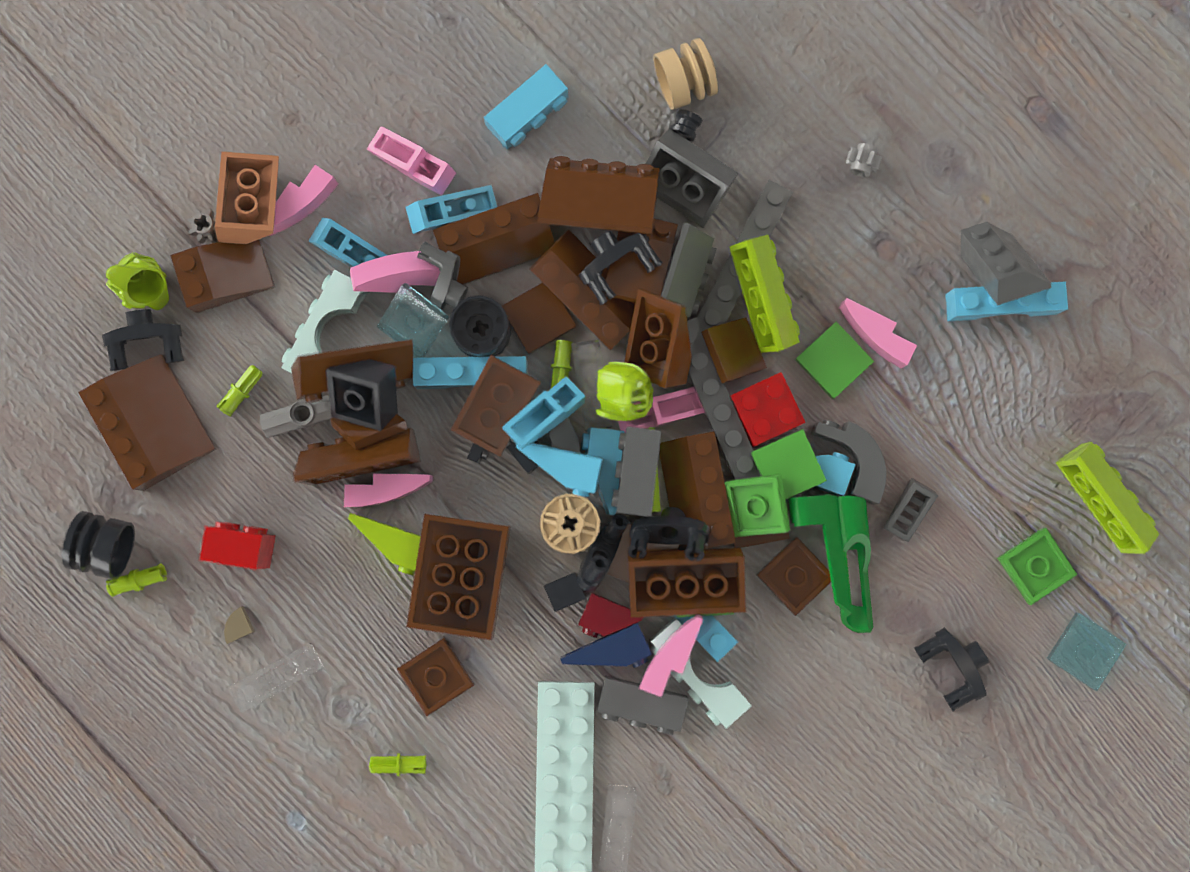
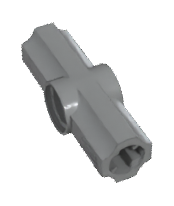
(287, 418)

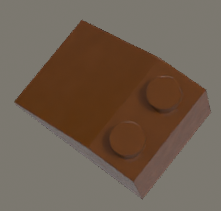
(221, 273)
(629, 274)
(659, 340)

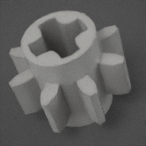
(863, 160)
(203, 219)

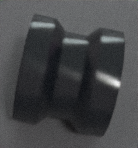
(686, 124)

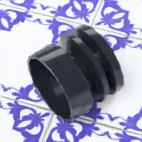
(475, 312)
(98, 545)

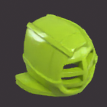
(138, 282)
(620, 386)

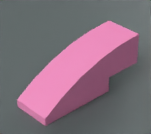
(412, 160)
(299, 202)
(392, 271)
(877, 333)
(667, 410)
(384, 489)
(671, 656)

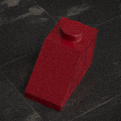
(605, 616)

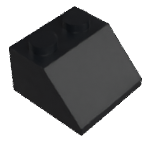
(363, 393)

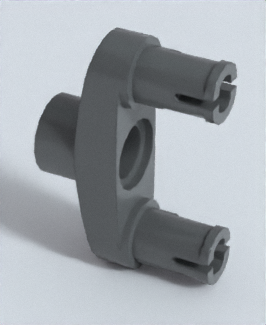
(447, 288)

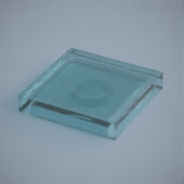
(413, 318)
(1086, 651)

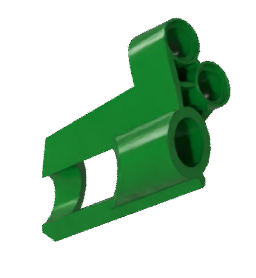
(844, 529)

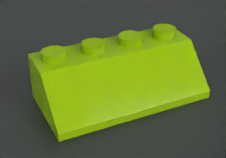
(765, 294)
(1108, 499)

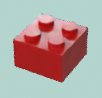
(767, 409)
(235, 547)

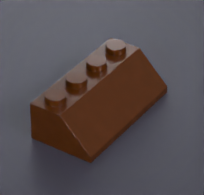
(496, 239)
(559, 273)
(310, 370)
(697, 484)
(673, 585)

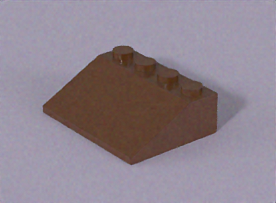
(599, 195)
(147, 422)
(342, 461)
(458, 577)

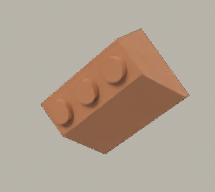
(246, 197)

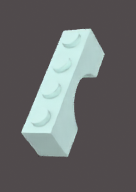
(335, 300)
(723, 699)

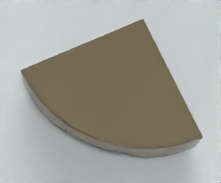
(237, 626)

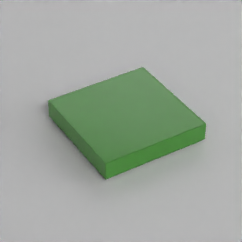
(834, 360)
(793, 460)
(757, 505)
(1037, 566)

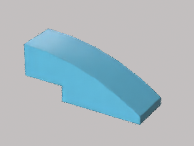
(544, 413)

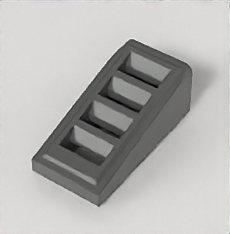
(919, 515)

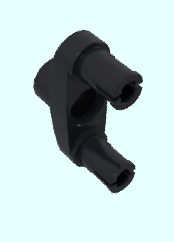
(608, 251)
(139, 327)
(671, 529)
(601, 554)
(966, 658)

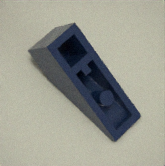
(615, 649)

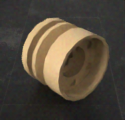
(690, 72)
(574, 507)

